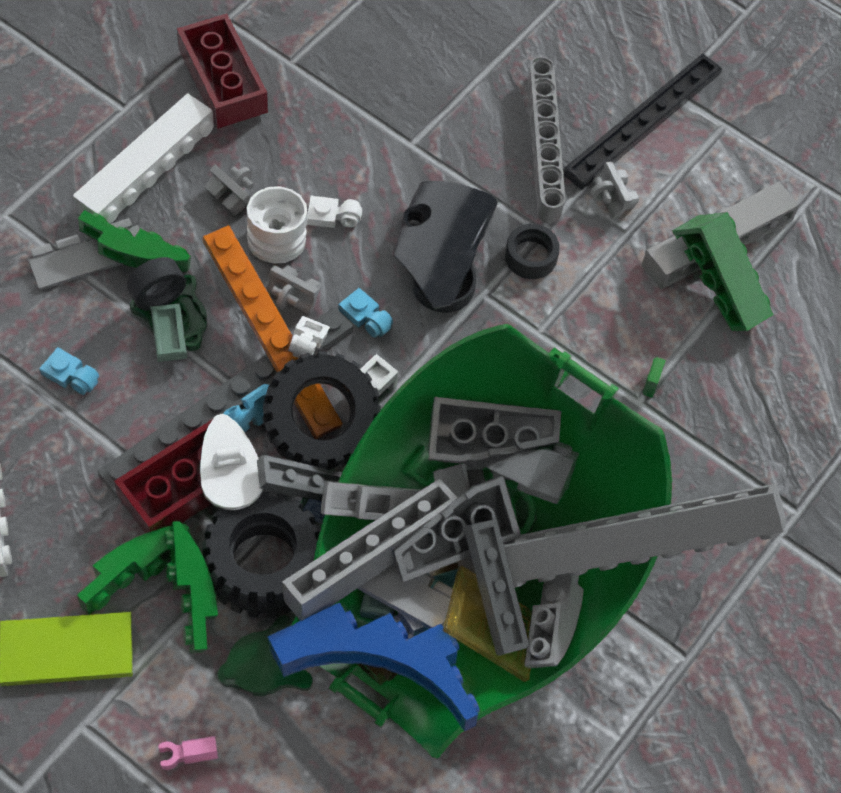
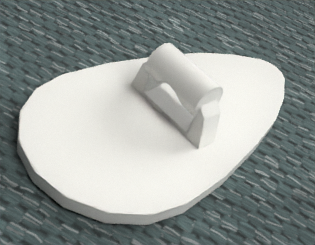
(229, 465)

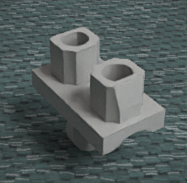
(221, 182)
(611, 188)
(292, 290)

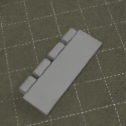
(71, 259)
(412, 597)

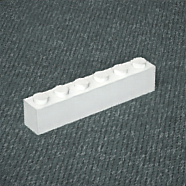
(145, 159)

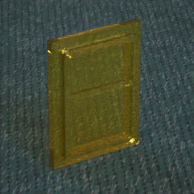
(469, 624)

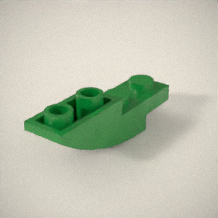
(132, 251)
(117, 569)
(190, 573)

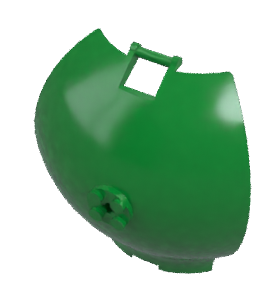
(618, 472)

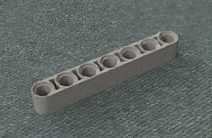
(545, 140)

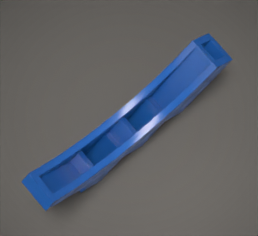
(383, 643)

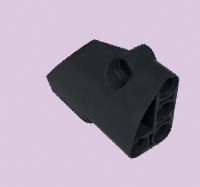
(446, 241)

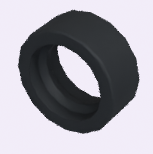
(532, 233)
(161, 271)

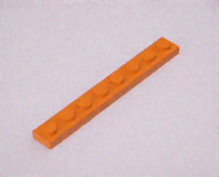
(267, 324)

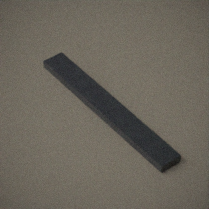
(642, 121)

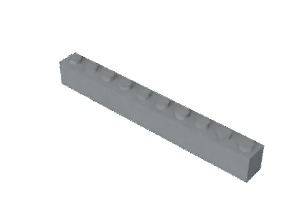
(645, 534)

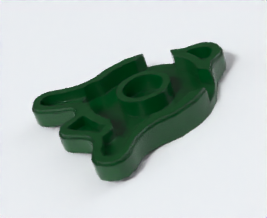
(192, 311)
(254, 667)

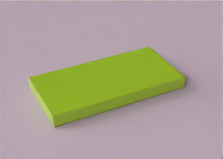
(66, 649)

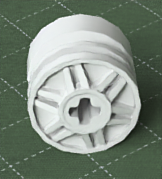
(276, 224)

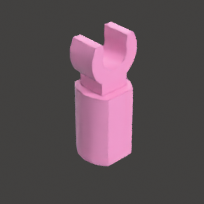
(189, 751)

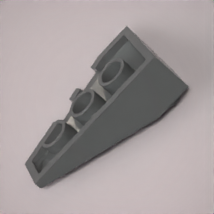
(480, 430)
(539, 470)
(444, 537)

